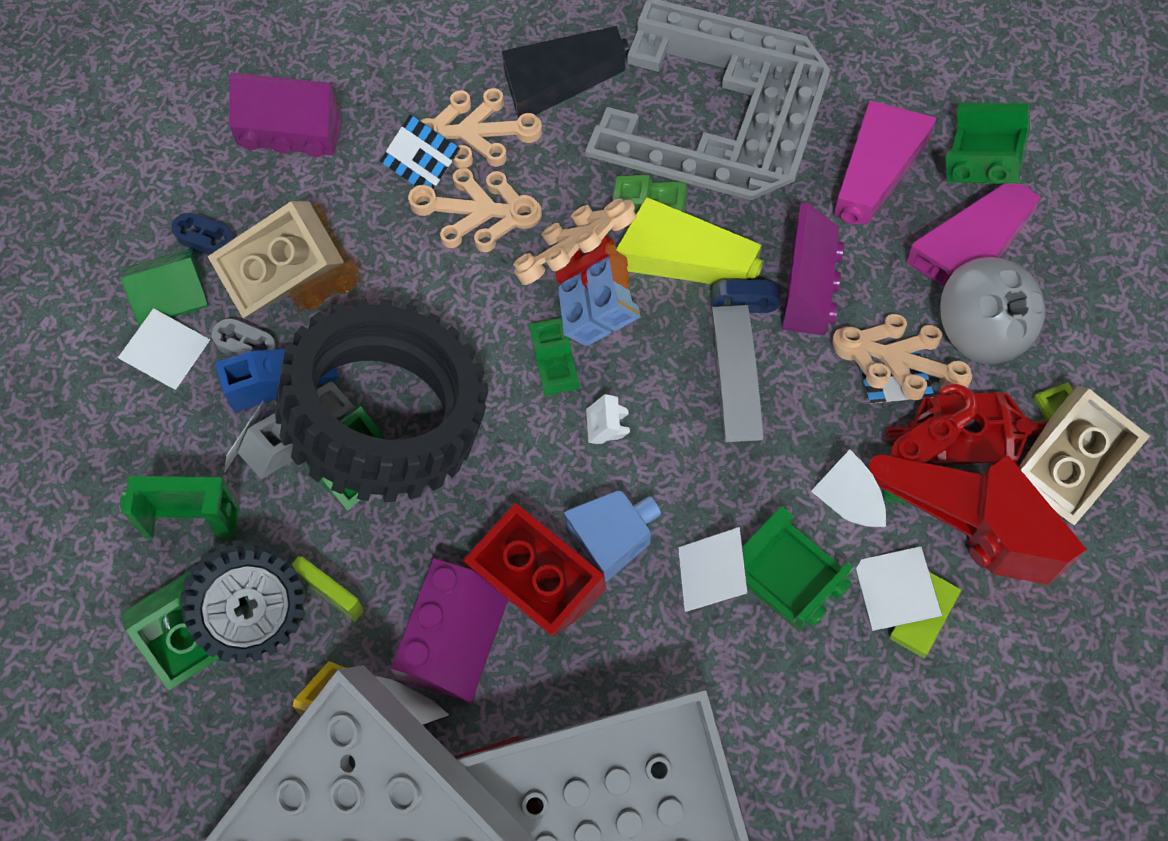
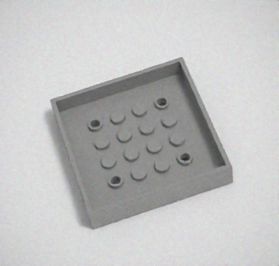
(601, 782)
(398, 791)

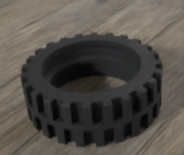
(390, 337)

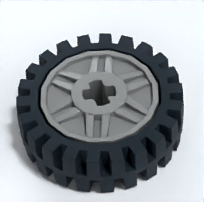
(213, 608)

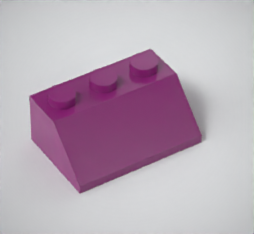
(283, 114)
(813, 273)
(450, 632)

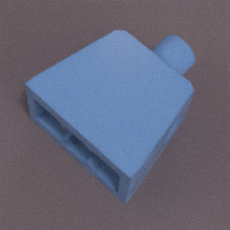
(612, 530)

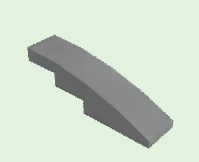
(737, 374)

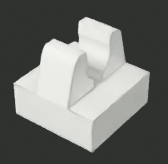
(604, 420)

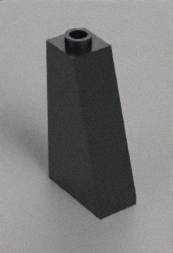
(562, 67)

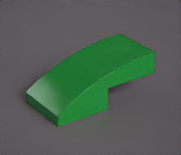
(554, 357)

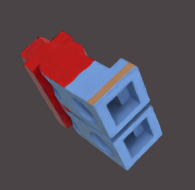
(595, 294)

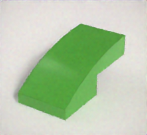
(640, 186)

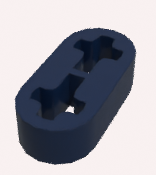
(205, 227)
(759, 295)

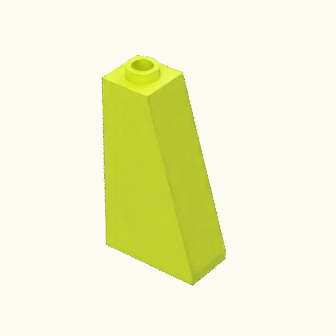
(686, 247)

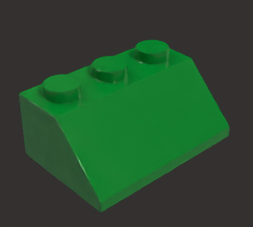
(162, 636)

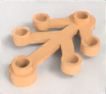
(472, 129)
(478, 210)
(586, 237)
(860, 345)

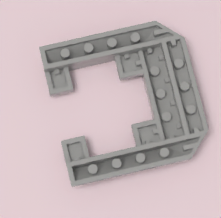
(768, 63)

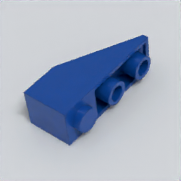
(255, 377)

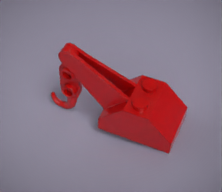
(1001, 512)

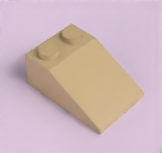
(275, 257)
(1081, 452)

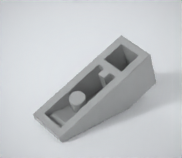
(262, 445)

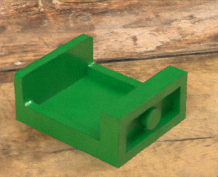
(989, 143)
(180, 497)
(792, 572)

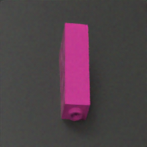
(881, 157)
(975, 232)

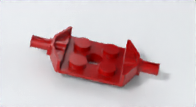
(1001, 433)

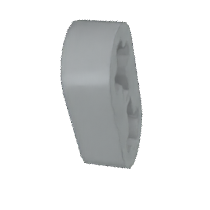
(246, 335)

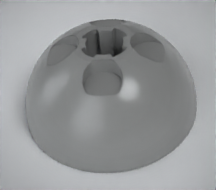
(992, 310)

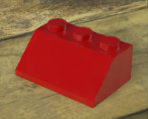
(536, 571)

